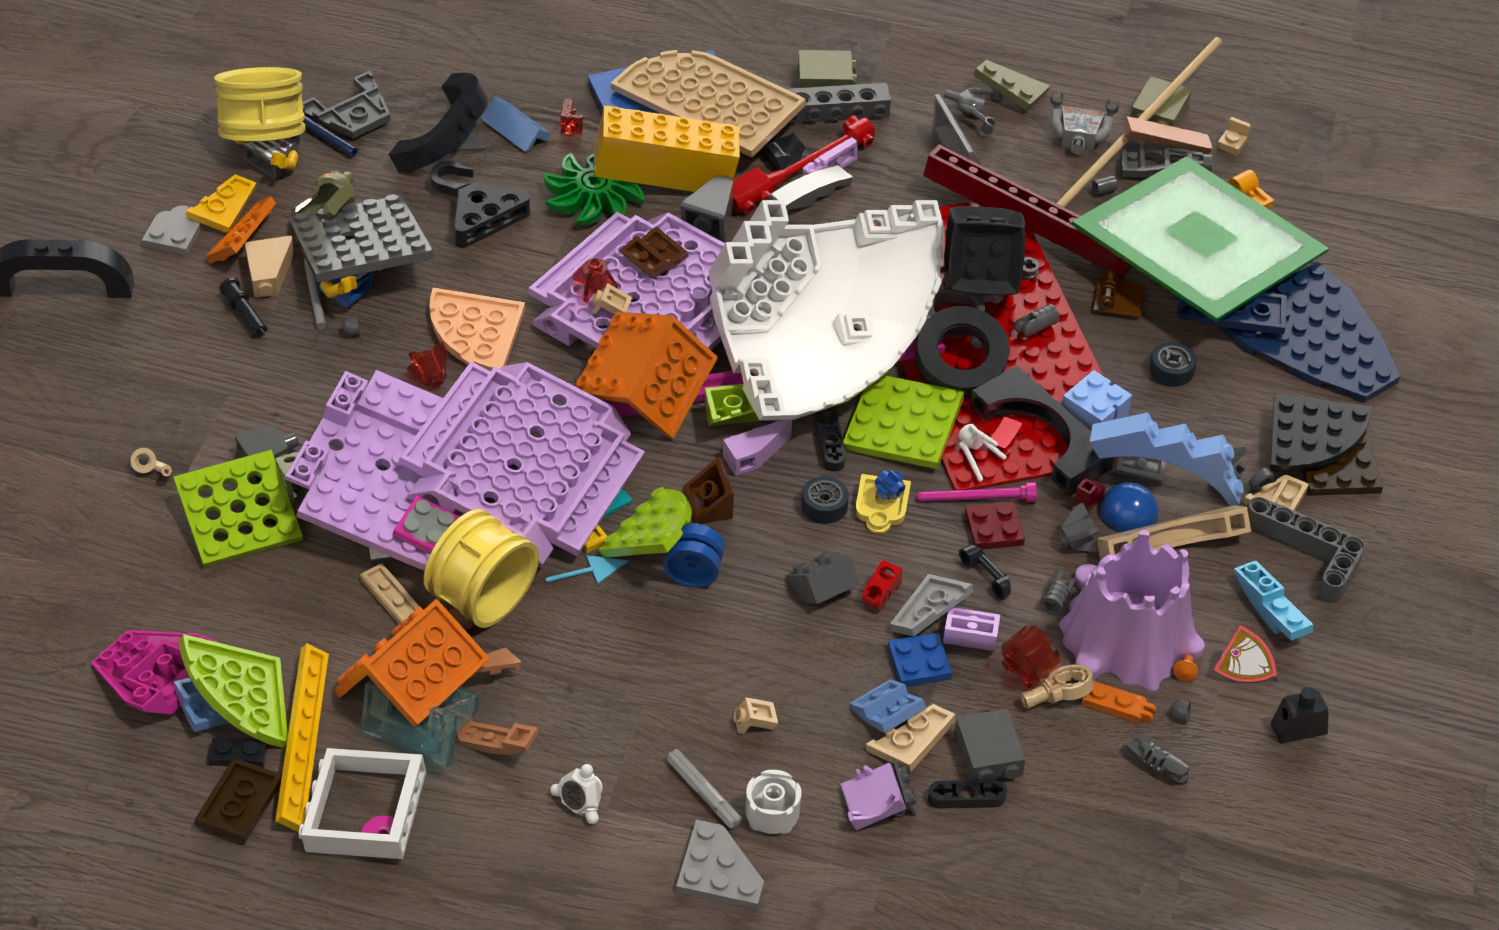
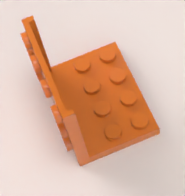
(650, 366)
(419, 663)

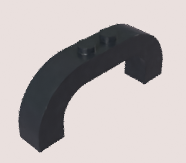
(468, 105)
(66, 255)

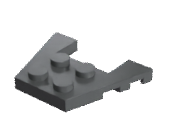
(355, 114)

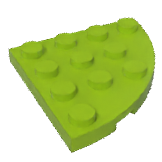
(653, 526)
(239, 686)

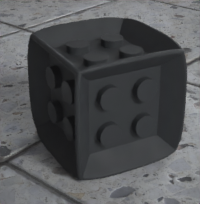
(984, 250)

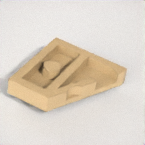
(1285, 491)

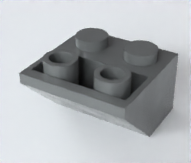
(823, 577)

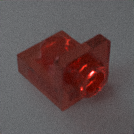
(569, 121)

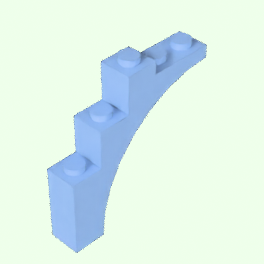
(1141, 437)

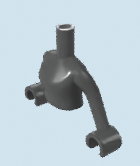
(972, 104)

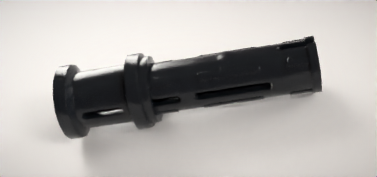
(240, 301)

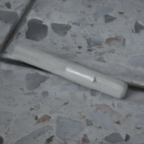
(704, 788)

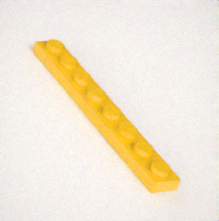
(302, 737)

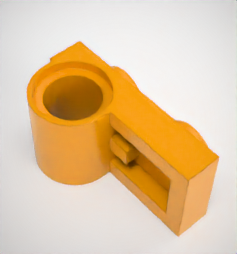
(1248, 184)

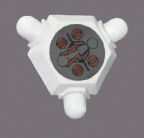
(580, 792)

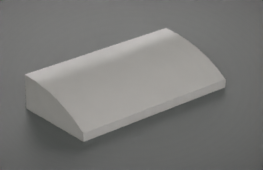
(950, 132)

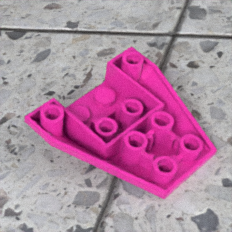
(144, 669)

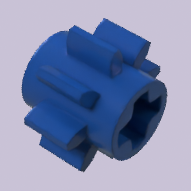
(890, 485)

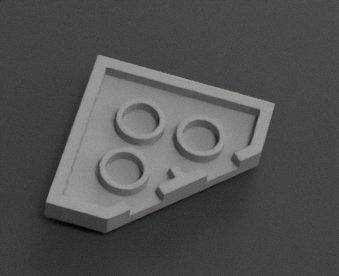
(718, 869)

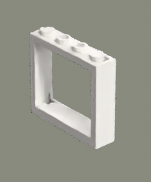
(355, 842)

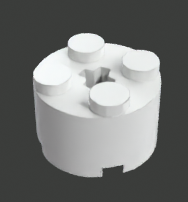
(773, 802)

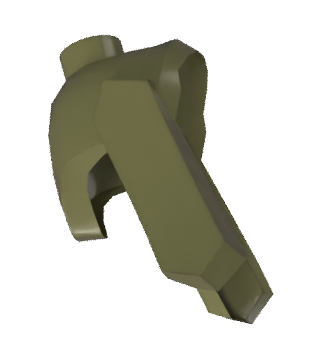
(334, 190)

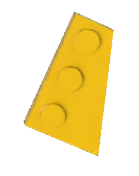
(224, 205)

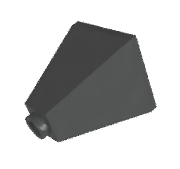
(711, 207)

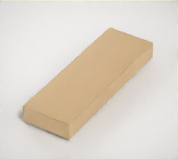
(389, 592)

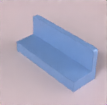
(513, 124)

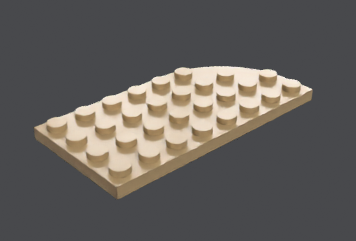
(711, 91)

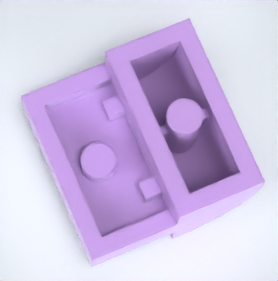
(971, 629)

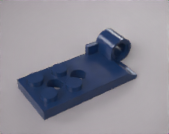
(1248, 318)

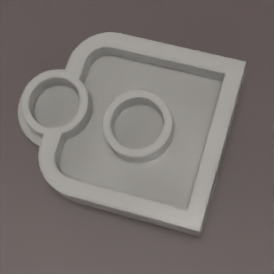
(172, 232)

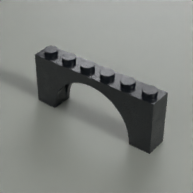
(1019, 394)

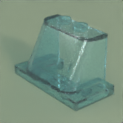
(432, 736)

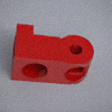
(882, 585)

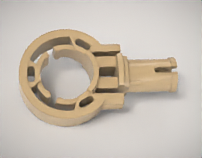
(1055, 687)

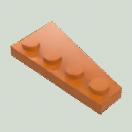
(241, 231)

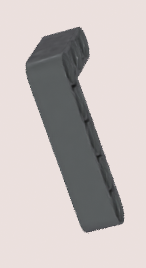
(1314, 537)

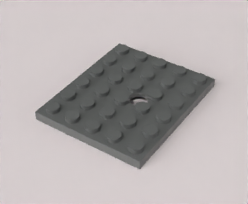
(383, 238)

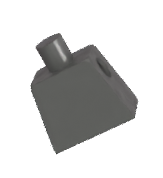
(262, 440)

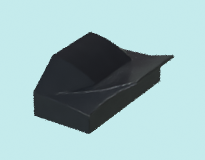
(783, 151)

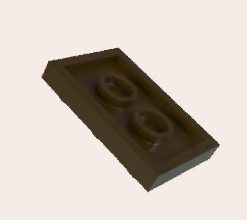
(238, 800)

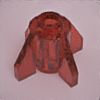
(593, 276)
(429, 365)

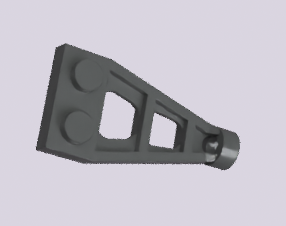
(1134, 160)

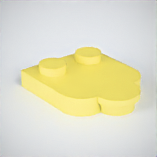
(875, 511)

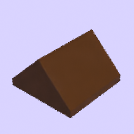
(710, 494)

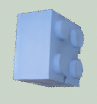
(1096, 400)

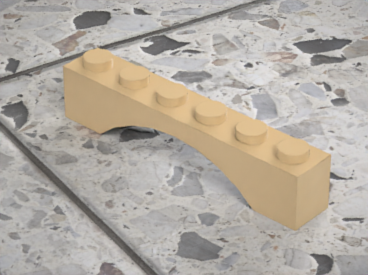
(1186, 530)

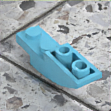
(1269, 601)

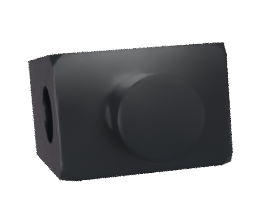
(1301, 716)

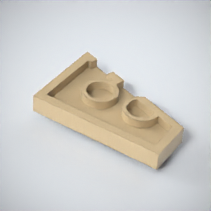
(915, 739)

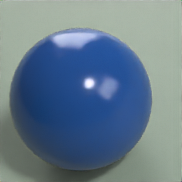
(1128, 507)

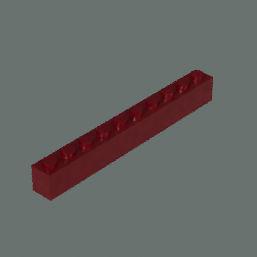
(1040, 214)

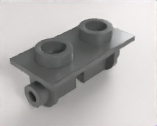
(908, 795)

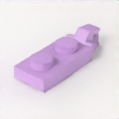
(840, 155)

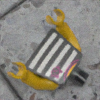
(272, 156)

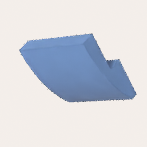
(887, 705)
(195, 707)

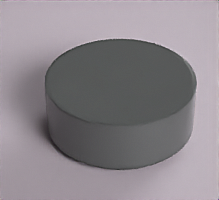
(1261, 479)

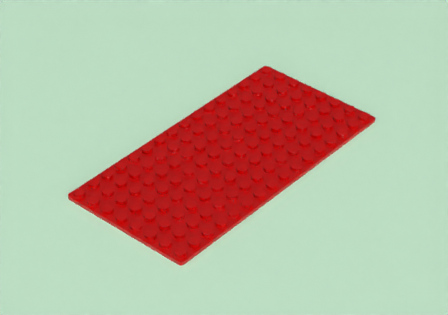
(1052, 358)

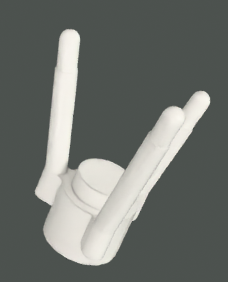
(974, 438)

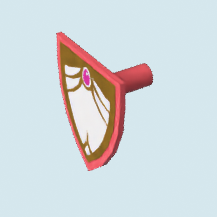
(1246, 658)

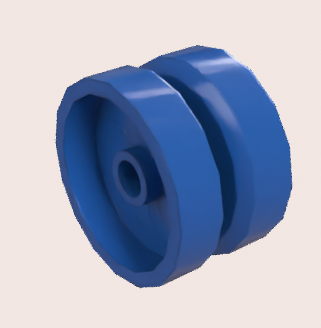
(695, 556)

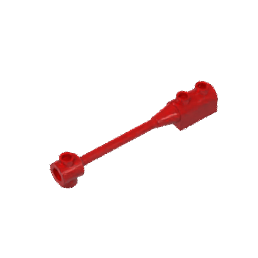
(757, 186)

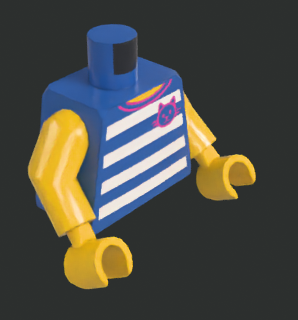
(349, 288)

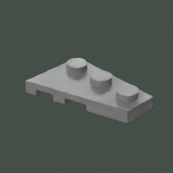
(928, 603)

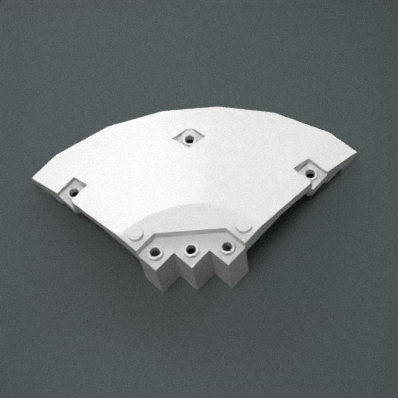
(797, 292)

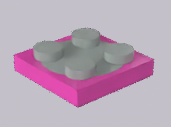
(424, 524)

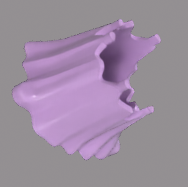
(1133, 614)

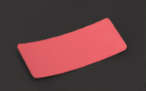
(1006, 432)

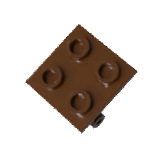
(1118, 296)

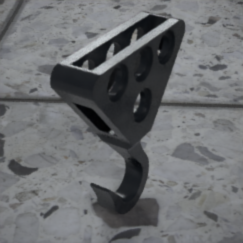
(478, 203)

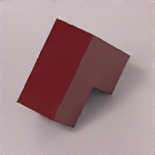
(1089, 493)

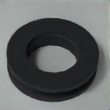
(961, 321)

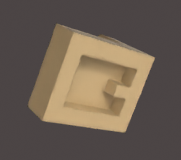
(1234, 137)
(611, 300)
(755, 713)

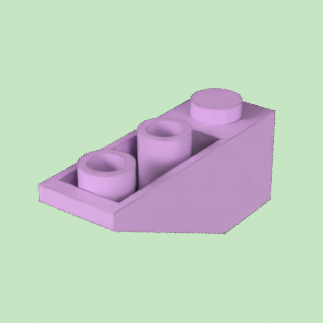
(753, 448)

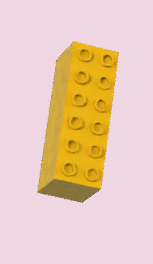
(663, 149)

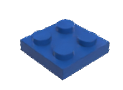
(919, 660)

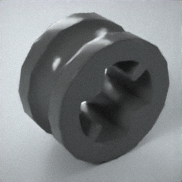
(1032, 273)

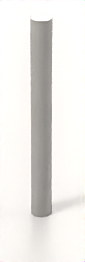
(315, 297)

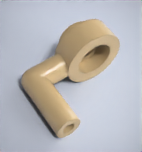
(153, 464)

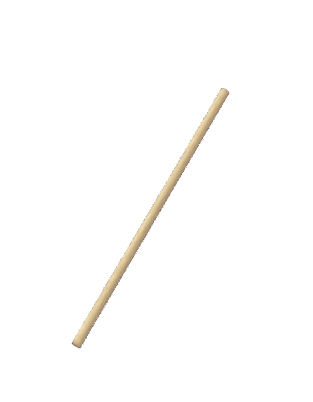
(1146, 115)

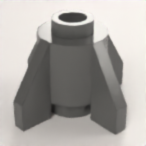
(1079, 531)

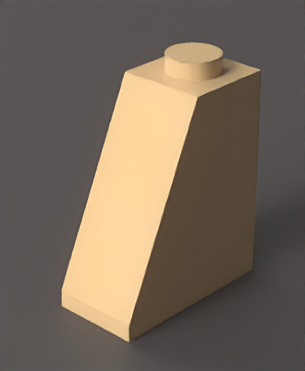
(268, 264)

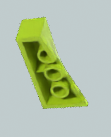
(728, 406)

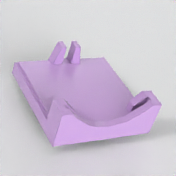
(872, 796)

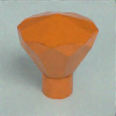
(1186, 669)

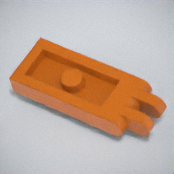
(1119, 703)

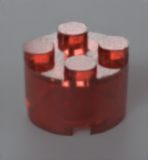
(1030, 655)

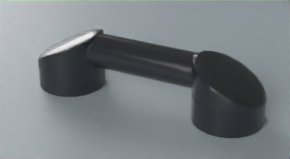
(972, 554)

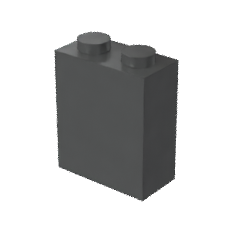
(989, 745)

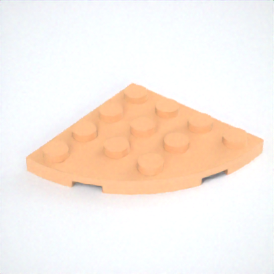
(476, 326)

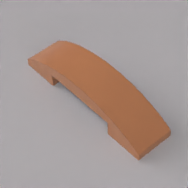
(496, 739)

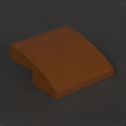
(654, 252)

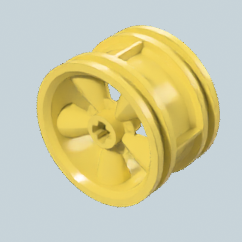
(259, 104)
(481, 568)

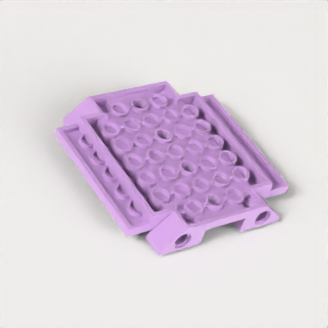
(680, 293)
(562, 477)
(345, 485)

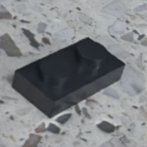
(247, 750)

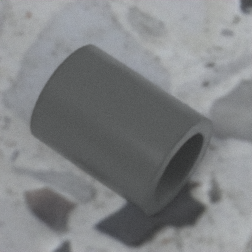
(1104, 185)

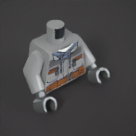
(1081, 127)

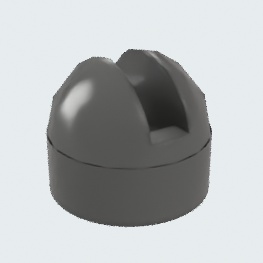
(351, 326)
(1181, 710)

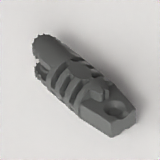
(1158, 759)

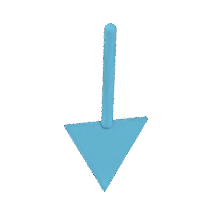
(600, 566)

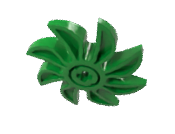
(581, 190)

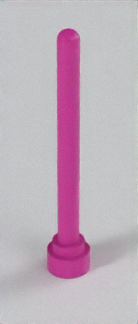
(1025, 492)

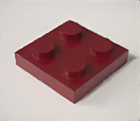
(994, 525)

